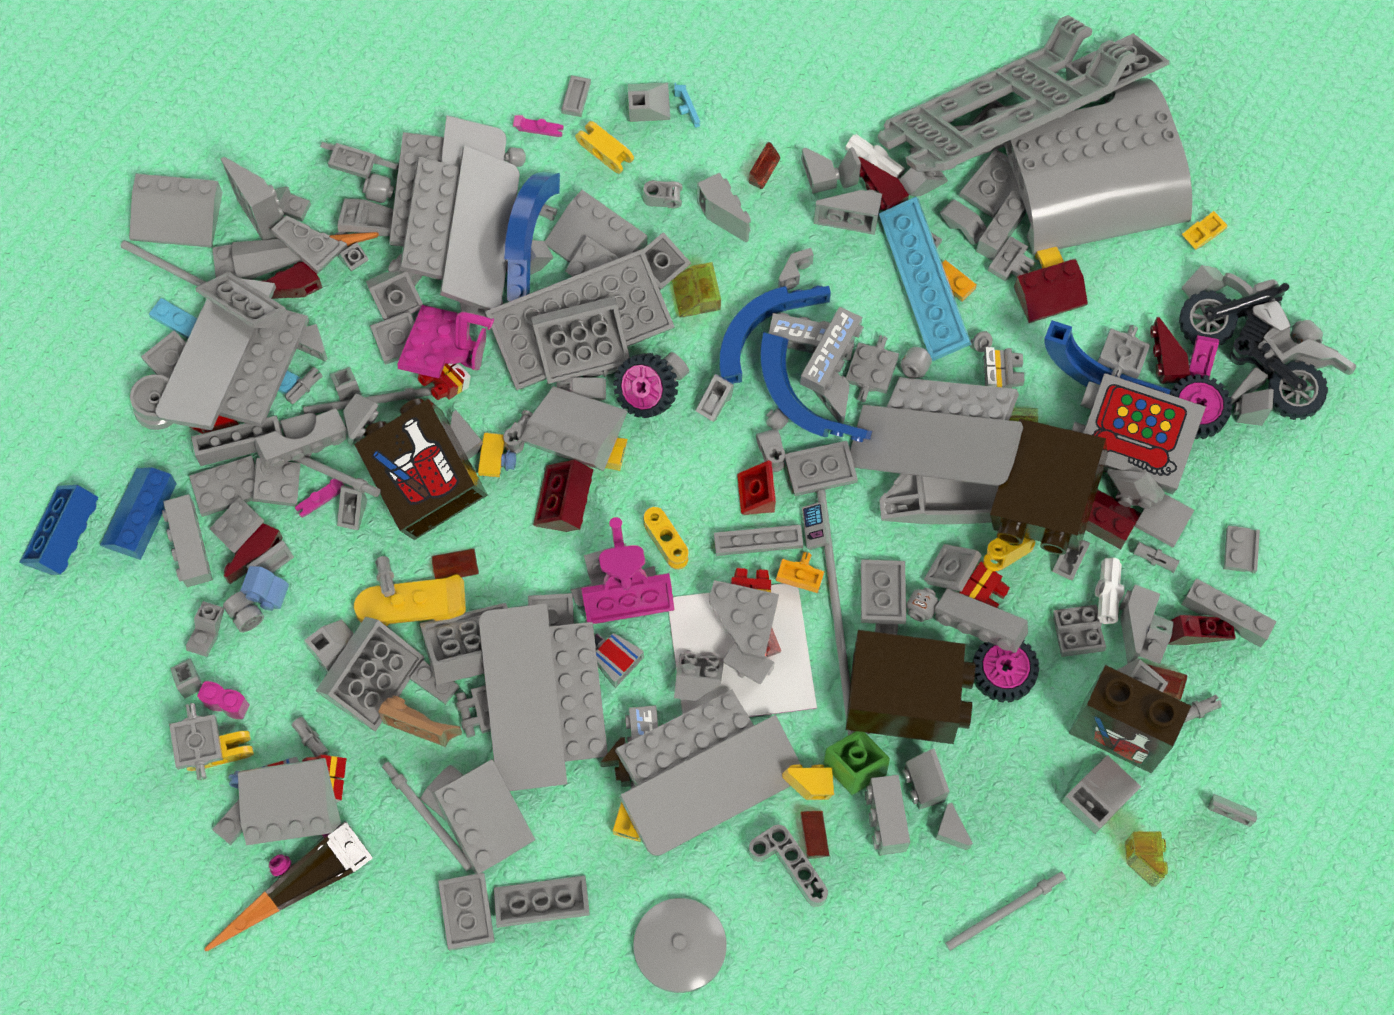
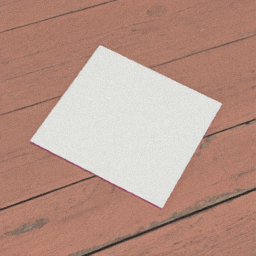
(790, 684)

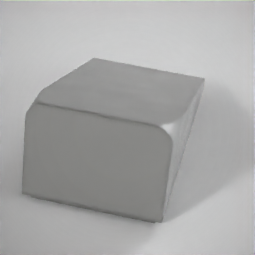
(849, 169)
(1250, 384)

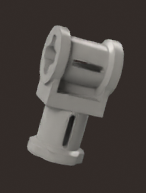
(515, 433)

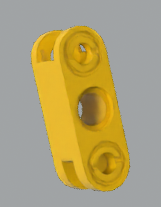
(604, 147)
(662, 527)
(1006, 553)
(231, 750)

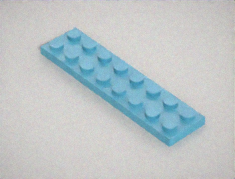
(924, 279)

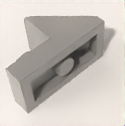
(292, 205)
(715, 397)

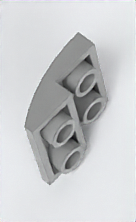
(1165, 520)
(1079, 630)

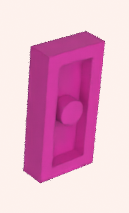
(1203, 356)

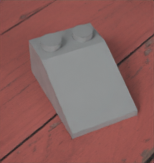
(850, 211)
(1136, 616)

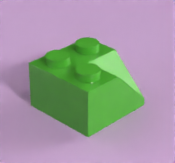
(856, 761)

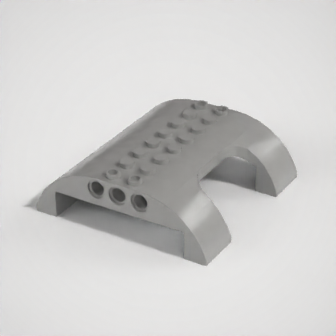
(1102, 170)

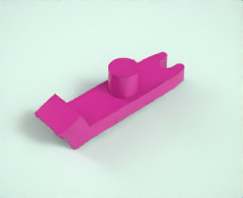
(537, 127)
(319, 498)

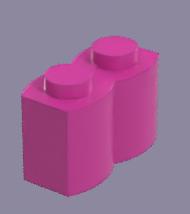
(228, 700)

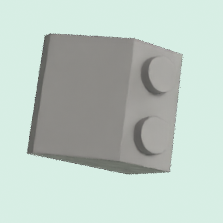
(926, 780)

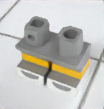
(999, 368)

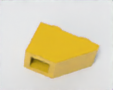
(812, 782)

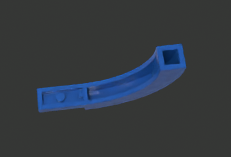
(521, 229)
(755, 313)
(1076, 363)
(777, 381)

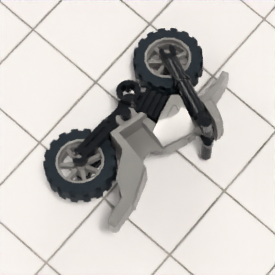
(1265, 342)

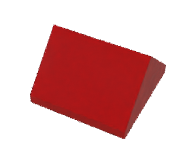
(757, 489)

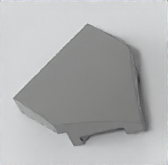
(299, 427)

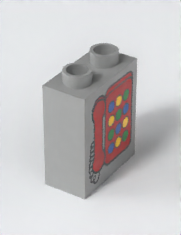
(1142, 428)

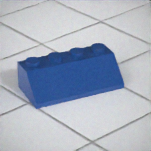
(139, 512)
(59, 529)

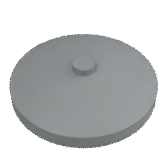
(679, 945)

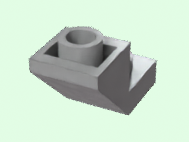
(959, 216)
(352, 255)
(790, 274)
(589, 387)
(206, 630)

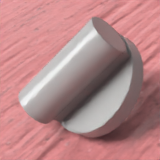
(981, 341)

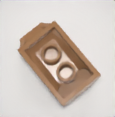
(400, 716)

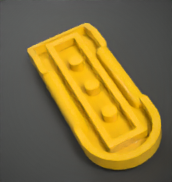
(413, 601)

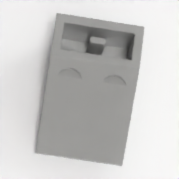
(722, 206)
(1101, 794)

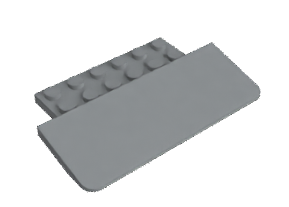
(441, 149)
(461, 226)
(230, 367)
(941, 432)
(540, 695)
(702, 771)

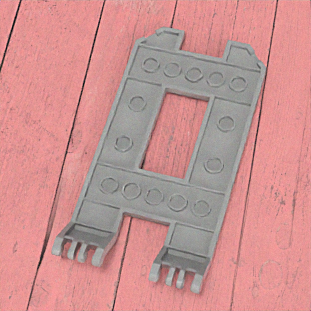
(1030, 77)

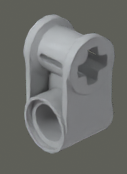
(663, 194)
(771, 447)

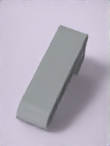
(792, 867)

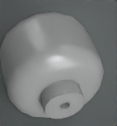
(515, 156)
(776, 419)

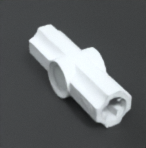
(875, 155)
(1109, 591)

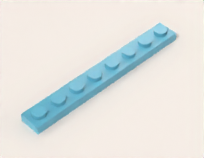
(183, 323)

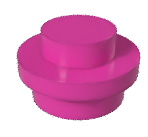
(279, 864)

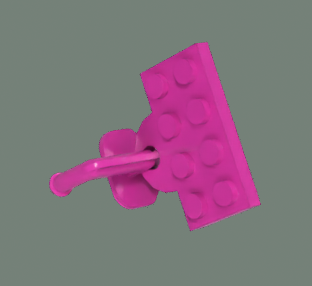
(443, 338)
(626, 587)

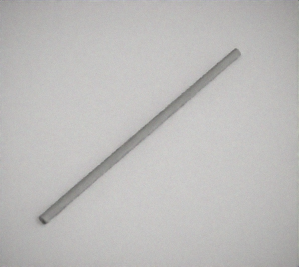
(836, 611)

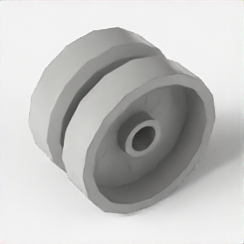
(145, 398)

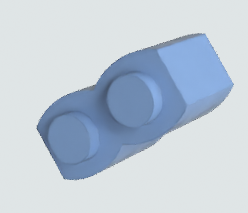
(264, 587)

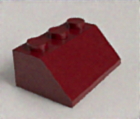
(1051, 290)
(563, 496)
(1111, 520)

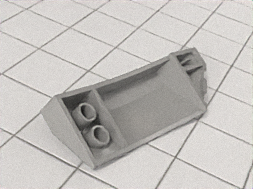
(937, 501)

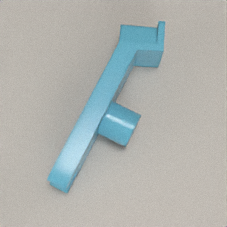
(680, 91)

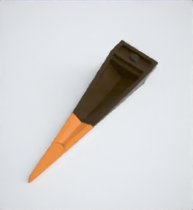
(323, 864)

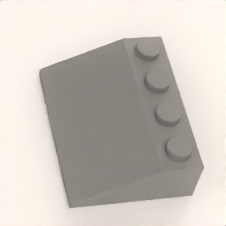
(1146, 61)
(255, 198)
(174, 210)
(591, 218)
(580, 339)
(575, 427)
(455, 645)
(369, 671)
(287, 802)
(483, 816)

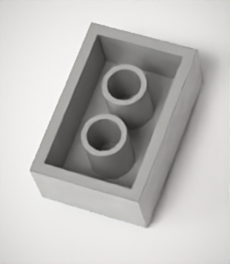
(887, 815)

